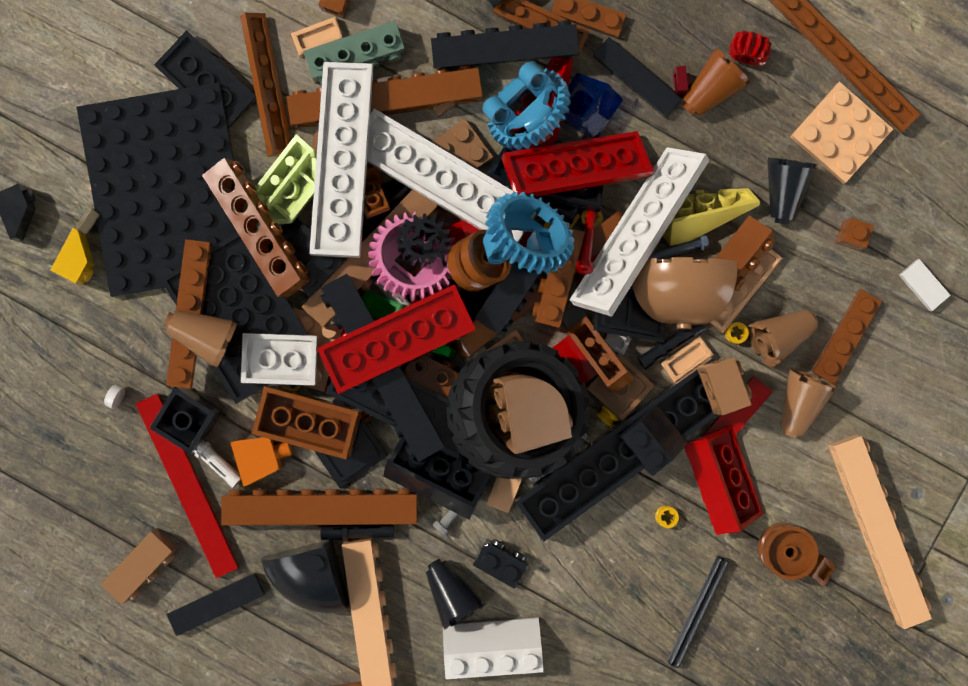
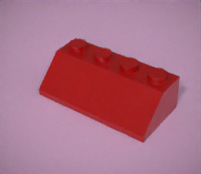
(724, 482)

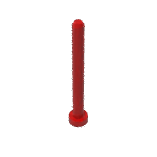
(585, 265)

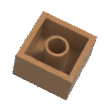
(725, 385)

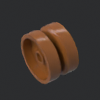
(470, 264)
(800, 558)

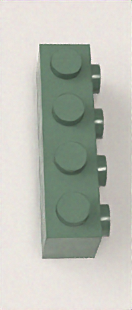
(367, 46)

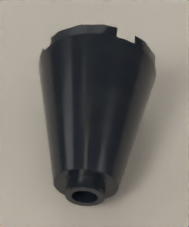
(787, 187)
(451, 594)

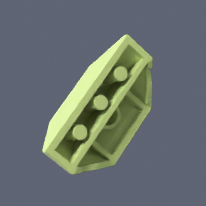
(289, 182)

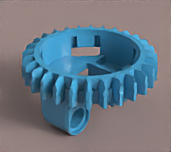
(537, 117)
(545, 249)

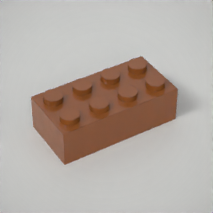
(307, 422)

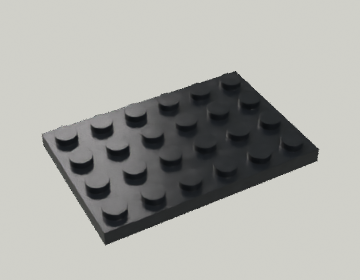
(241, 294)

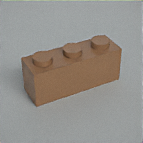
(139, 567)

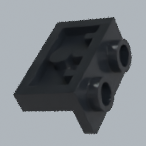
(501, 563)

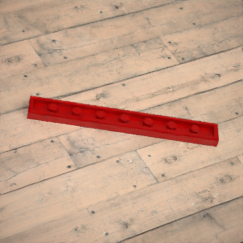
(190, 493)

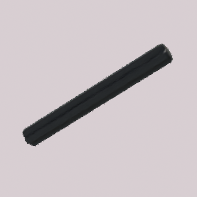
(698, 611)

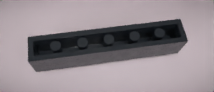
(505, 46)

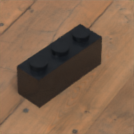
(507, 298)

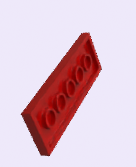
(577, 164)
(396, 339)

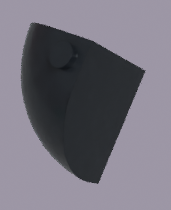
(309, 577)

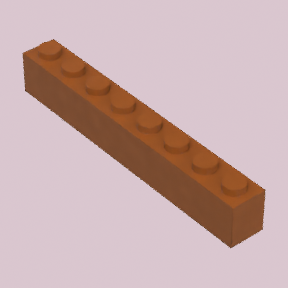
(398, 95)
(319, 508)

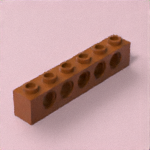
(220, 180)

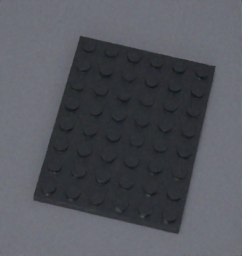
(149, 183)

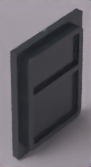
(630, 321)
(365, 454)

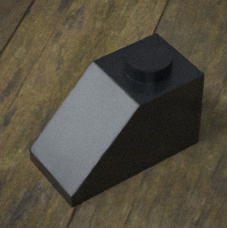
(17, 210)

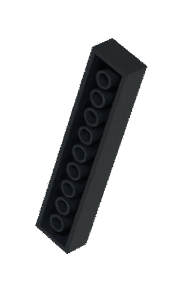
(608, 460)

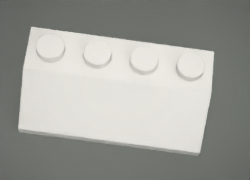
(492, 648)

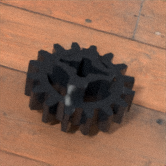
(425, 250)

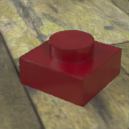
(681, 80)

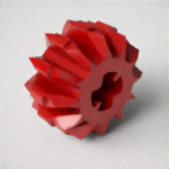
(750, 48)

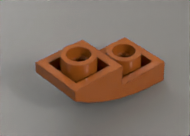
(374, 200)

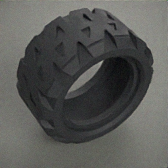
(468, 418)

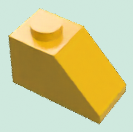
(75, 259)

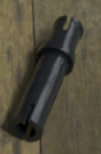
(676, 341)
(362, 531)

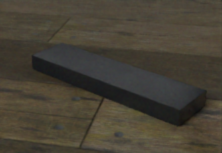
(637, 77)
(215, 604)

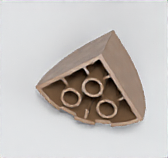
(685, 289)
(527, 413)

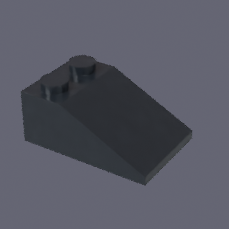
(318, 267)

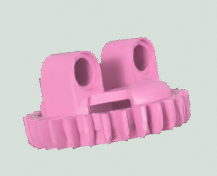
(395, 277)

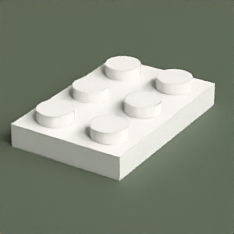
(279, 359)

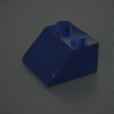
(591, 105)

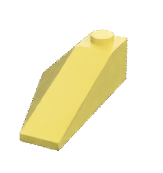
(707, 211)

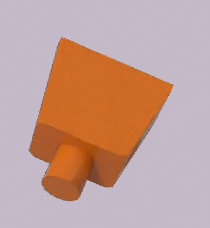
(258, 457)

